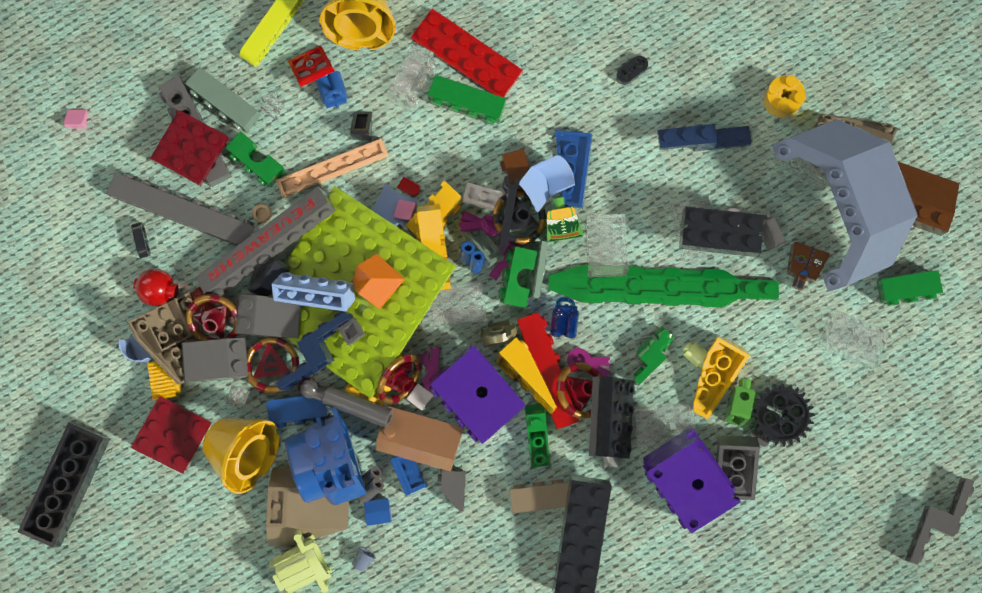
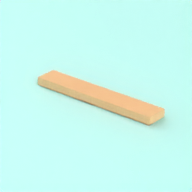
(332, 168)

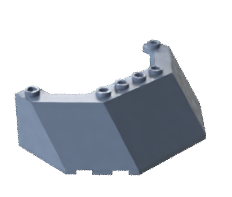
(867, 193)

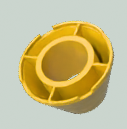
(358, 23)
(241, 451)

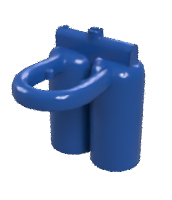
(332, 89)
(472, 258)

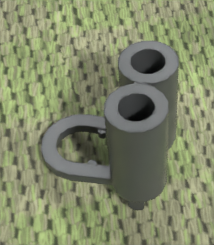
(771, 233)
(372, 484)

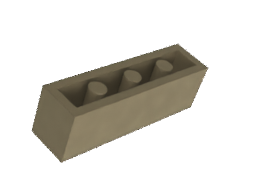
(539, 496)

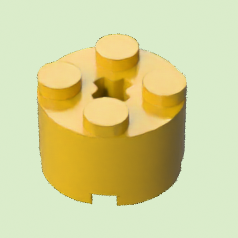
(786, 86)

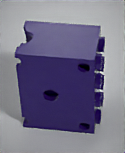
(480, 413)
(690, 480)

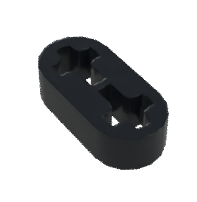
(629, 67)
(141, 240)

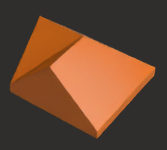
(376, 280)

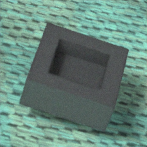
(351, 331)

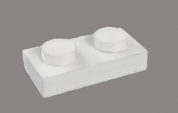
(481, 196)

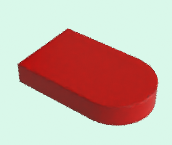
(408, 187)

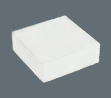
(420, 397)

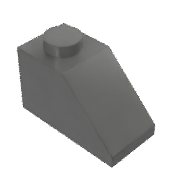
(453, 487)

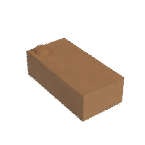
(420, 439)

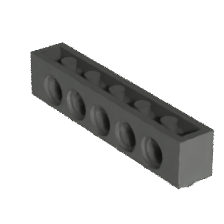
(176, 88)

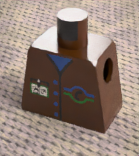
(805, 264)

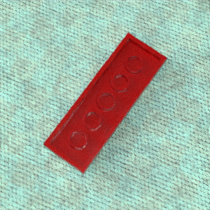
(466, 54)

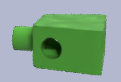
(740, 403)

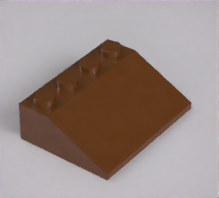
(932, 198)

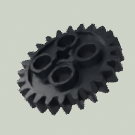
(774, 430)

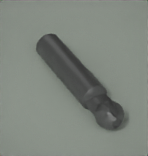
(348, 403)

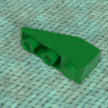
(537, 435)

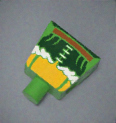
(562, 222)

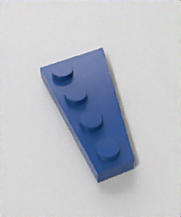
(576, 150)

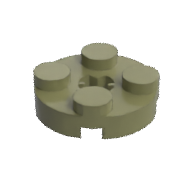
(497, 333)

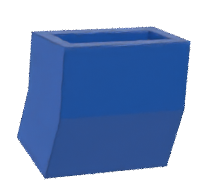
(378, 511)

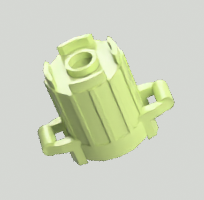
(301, 566)

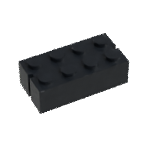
(721, 231)

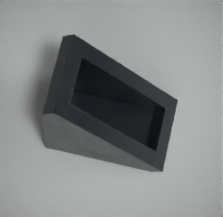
(361, 126)

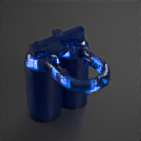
(564, 319)

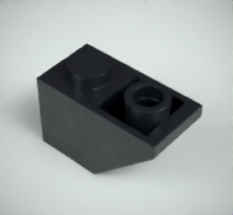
(264, 276)

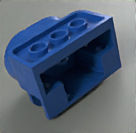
(325, 462)

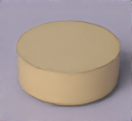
(262, 213)

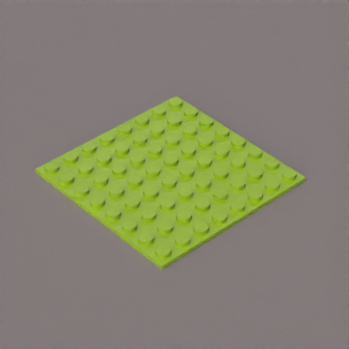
(334, 253)

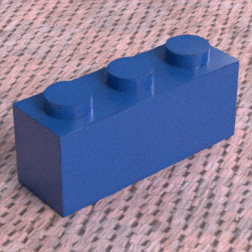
(296, 410)

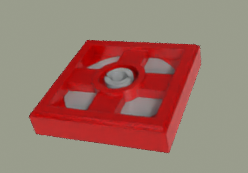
(311, 66)

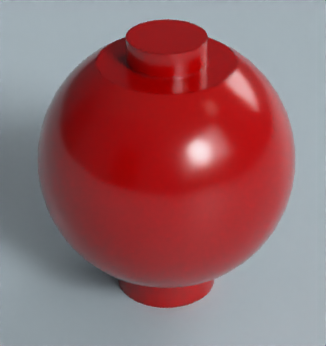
(155, 287)

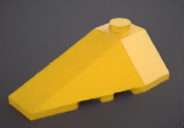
(519, 364)
(719, 370)

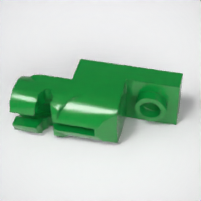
(651, 354)

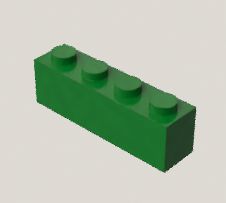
(466, 99)

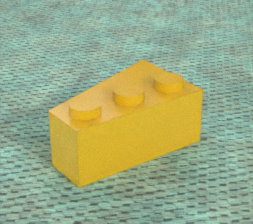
(449, 202)

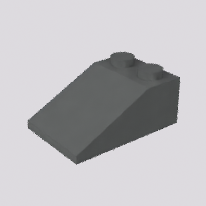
(268, 317)
(214, 360)
(739, 461)

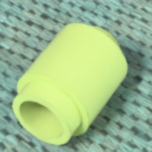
(695, 353)

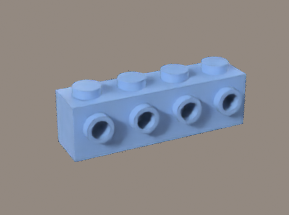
(313, 291)

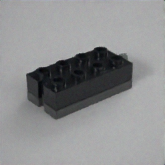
(611, 419)

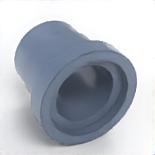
(363, 559)

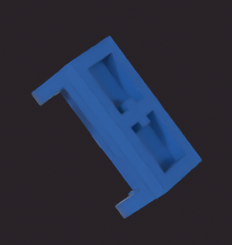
(408, 475)

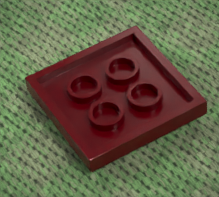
(189, 148)
(171, 434)

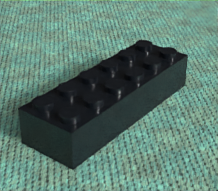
(64, 485)
(582, 535)

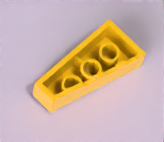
(431, 231)

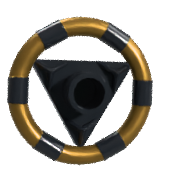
(521, 219)

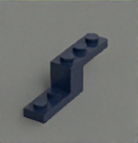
(703, 137)
(314, 351)

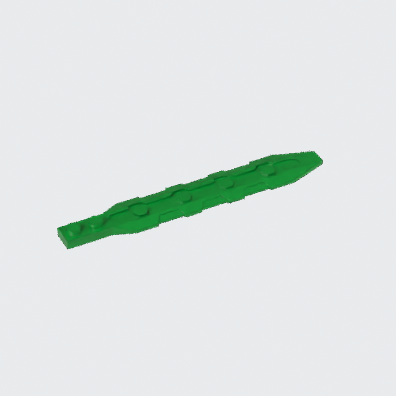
(662, 286)

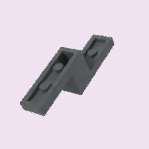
(940, 521)

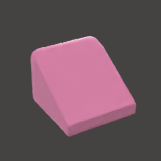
(76, 119)
(405, 210)

